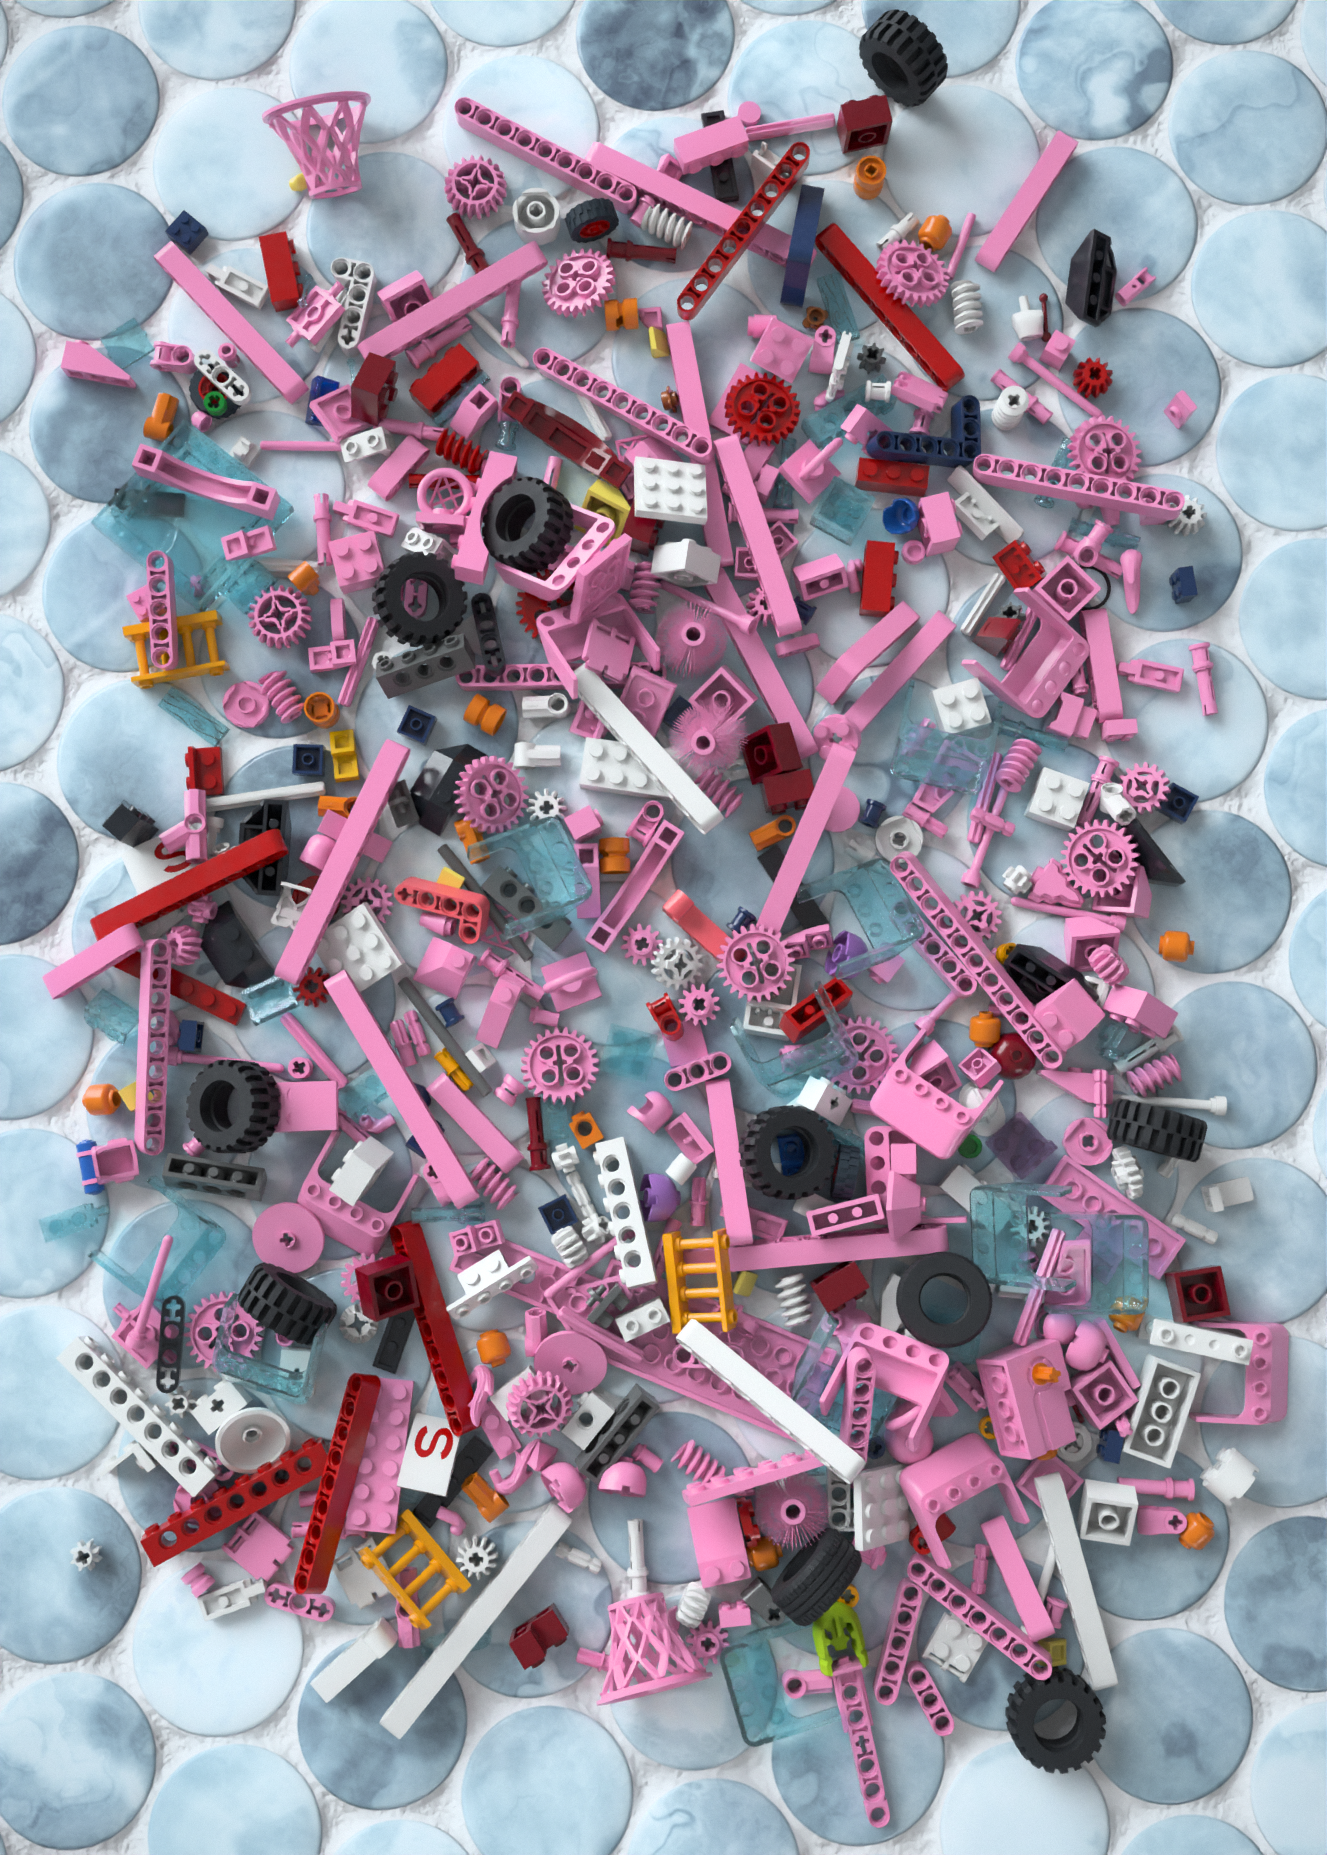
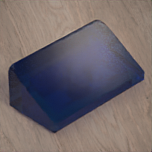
(319, 387)

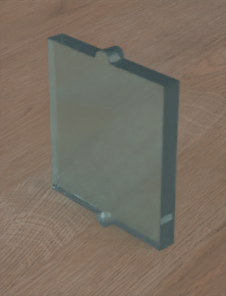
(127, 344)

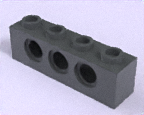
(408, 672)
(495, 887)
(214, 1177)
(617, 1433)

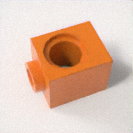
(593, 1137)

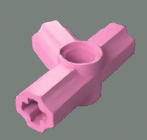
(181, 834)

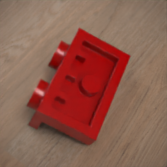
(1018, 565)
(205, 770)

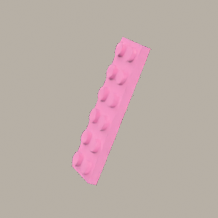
(1095, 1195)
(748, 1478)
(375, 1491)

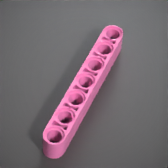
(1026, 201)
(900, 670)
(727, 1161)
(985, 1626)

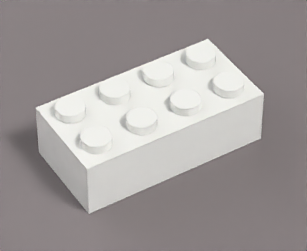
(614, 770)
(1161, 1410)

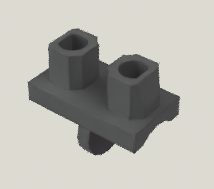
(402, 805)
(599, 1313)

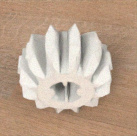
(1195, 519)
(542, 801)
(1036, 1220)
(569, 1247)
(471, 1563)
(693, 1605)

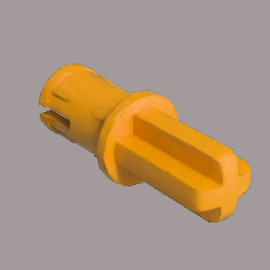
(453, 1070)

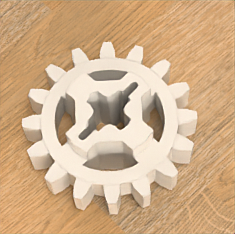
(672, 954)
(1127, 1172)

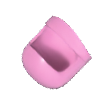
(317, 852)
(654, 1112)
(1056, 1327)

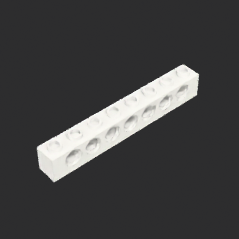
(73, 1360)

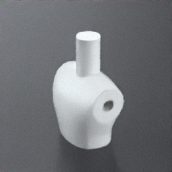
(1027, 323)

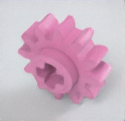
(638, 936)
(708, 1004)
(716, 1644)

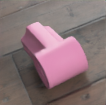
(535, 1329)
(810, 1682)

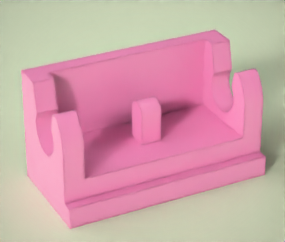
(689, 1138)

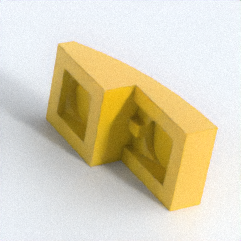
(344, 755)

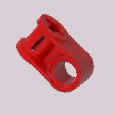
(665, 1014)
(944, 1529)

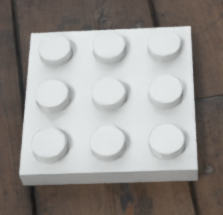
(670, 490)
(359, 947)
(880, 1507)

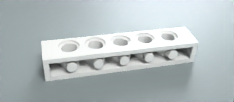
(645, 1273)

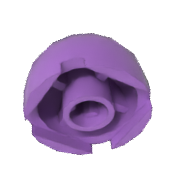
(847, 946)
(659, 1197)

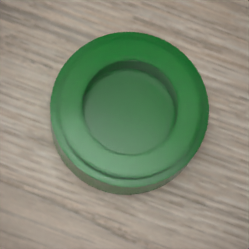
(970, 1147)

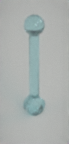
(302, 302)
(351, 363)

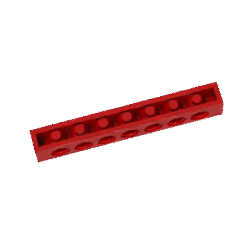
(161, 1549)

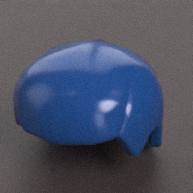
(901, 516)

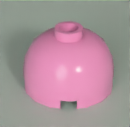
(1087, 1347)
(898, 1444)
(624, 1479)
(565, 1484)

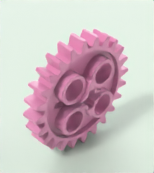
(912, 273)
(578, 282)
(1104, 451)
(475, 804)
(1086, 875)
(776, 955)
(539, 1067)
(873, 1069)
(209, 1316)

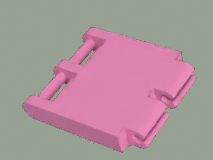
(919, 392)
(606, 652)
(259, 1547)

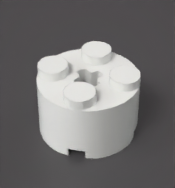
(531, 228)
(1229, 1476)

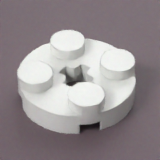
(902, 827)

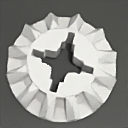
(352, 1333)
(1083, 1440)

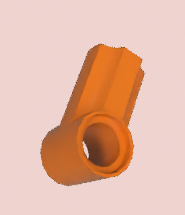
(160, 423)
(305, 579)
(336, 804)
(770, 833)
(469, 836)
(485, 1497)

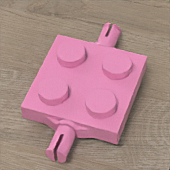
(317, 317)
(149, 1354)

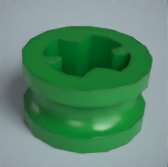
(222, 402)

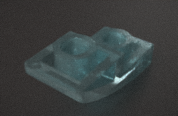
(555, 1120)

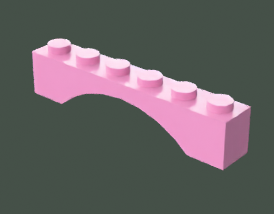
(242, 495)
(473, 557)
(635, 887)

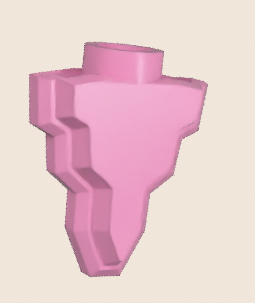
(1052, 886)

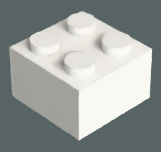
(686, 564)
(960, 707)
(1056, 799)
(360, 1170)
(1107, 1512)

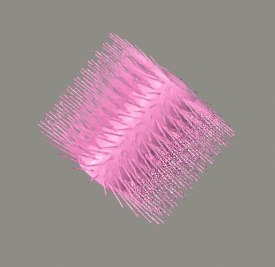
(691, 649)
(710, 737)
(798, 1515)

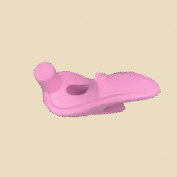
(1131, 565)
(485, 1387)
(519, 1473)

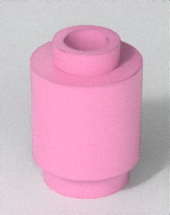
(758, 324)

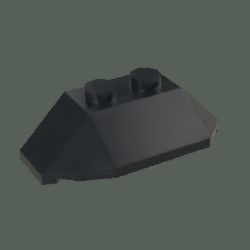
(1092, 279)
(436, 785)
(265, 817)
(1156, 864)
(235, 950)
(1041, 973)

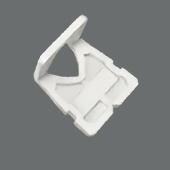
(287, 911)

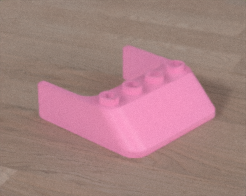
(598, 532)
(566, 640)
(1042, 667)
(923, 1110)
(878, 1164)
(357, 1226)
(902, 1368)
(1264, 1376)
(951, 1478)

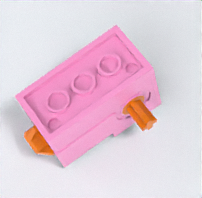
(1028, 1398)

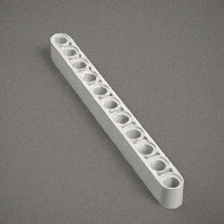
(475, 1621)

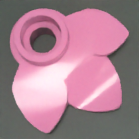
(849, 1320)

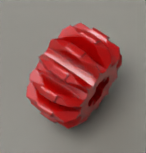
(1098, 371)
(309, 995)

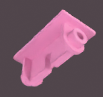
(966, 1386)

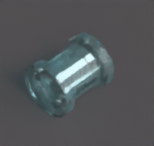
(507, 435)

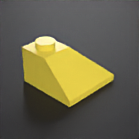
(608, 502)

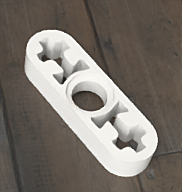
(221, 367)

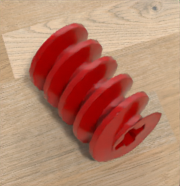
(459, 452)

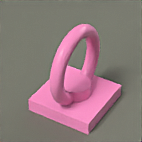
(810, 469)
(439, 519)
(571, 981)
(909, 1411)

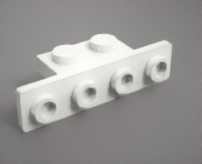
(980, 510)
(487, 1280)

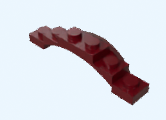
(567, 438)

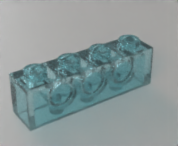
(814, 426)

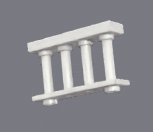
(1195, 1339)

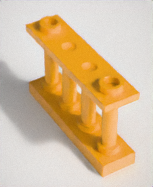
(185, 625)
(680, 1294)
(438, 1564)

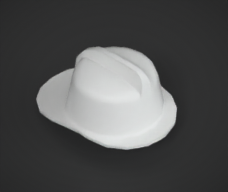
(994, 1117)

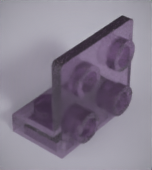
(1020, 1146)

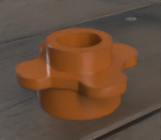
(816, 312)
(669, 399)

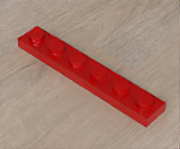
(192, 991)

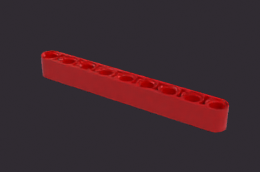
(748, 221)
(892, 313)
(192, 884)
(436, 1329)
(337, 1484)

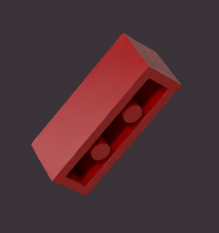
(281, 270)
(444, 379)
(892, 477)
(878, 578)
(808, 1013)

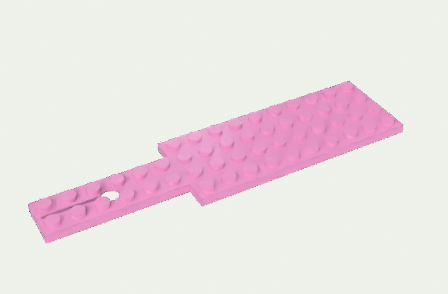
(771, 1350)

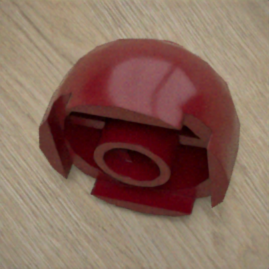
(1013, 1056)

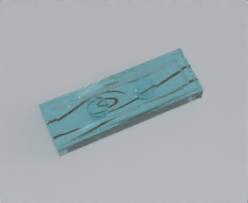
(837, 306)
(193, 717)

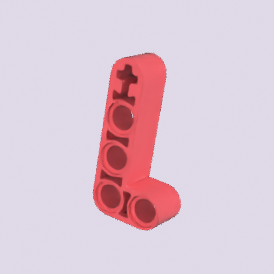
(415, 891)
(697, 925)

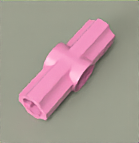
(407, 1634)

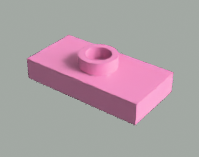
(1180, 409)

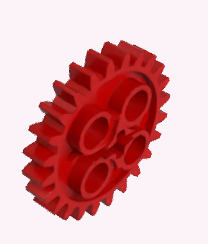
(744, 398)
(532, 605)

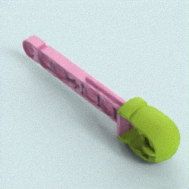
(845, 1673)

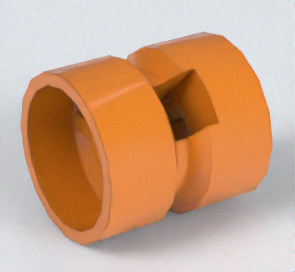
(869, 177)
(621, 314)
(322, 710)
(488, 716)
(614, 855)

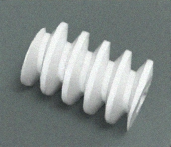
(666, 226)
(966, 306)
(1010, 408)
(794, 1300)

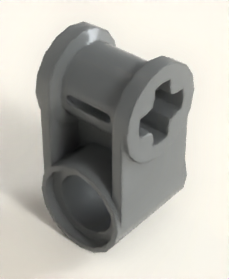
(759, 1598)

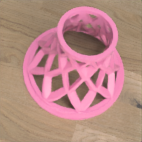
(321, 156)
(618, 1680)

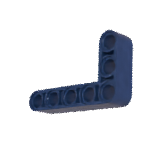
(802, 245)
(955, 446)

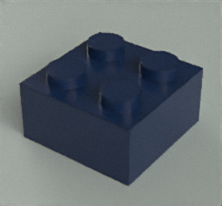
(187, 232)
(1183, 585)
(675, 711)
(417, 725)
(308, 760)
(1179, 803)
(191, 1035)
(558, 1214)
(1110, 1445)

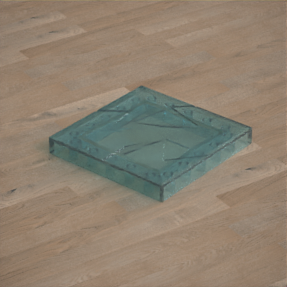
(184, 525)

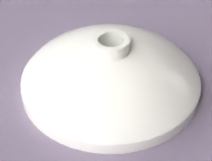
(247, 1450)

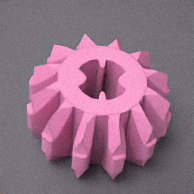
(757, 607)
(184, 945)
(1108, 965)

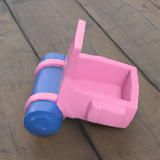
(106, 1163)

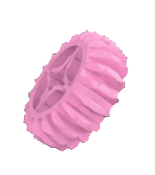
(466, 177)
(274, 598)
(544, 1416)

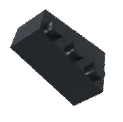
(130, 825)

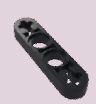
(488, 634)
(170, 1343)

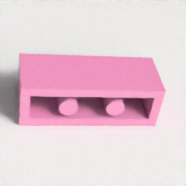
(711, 145)
(845, 1214)

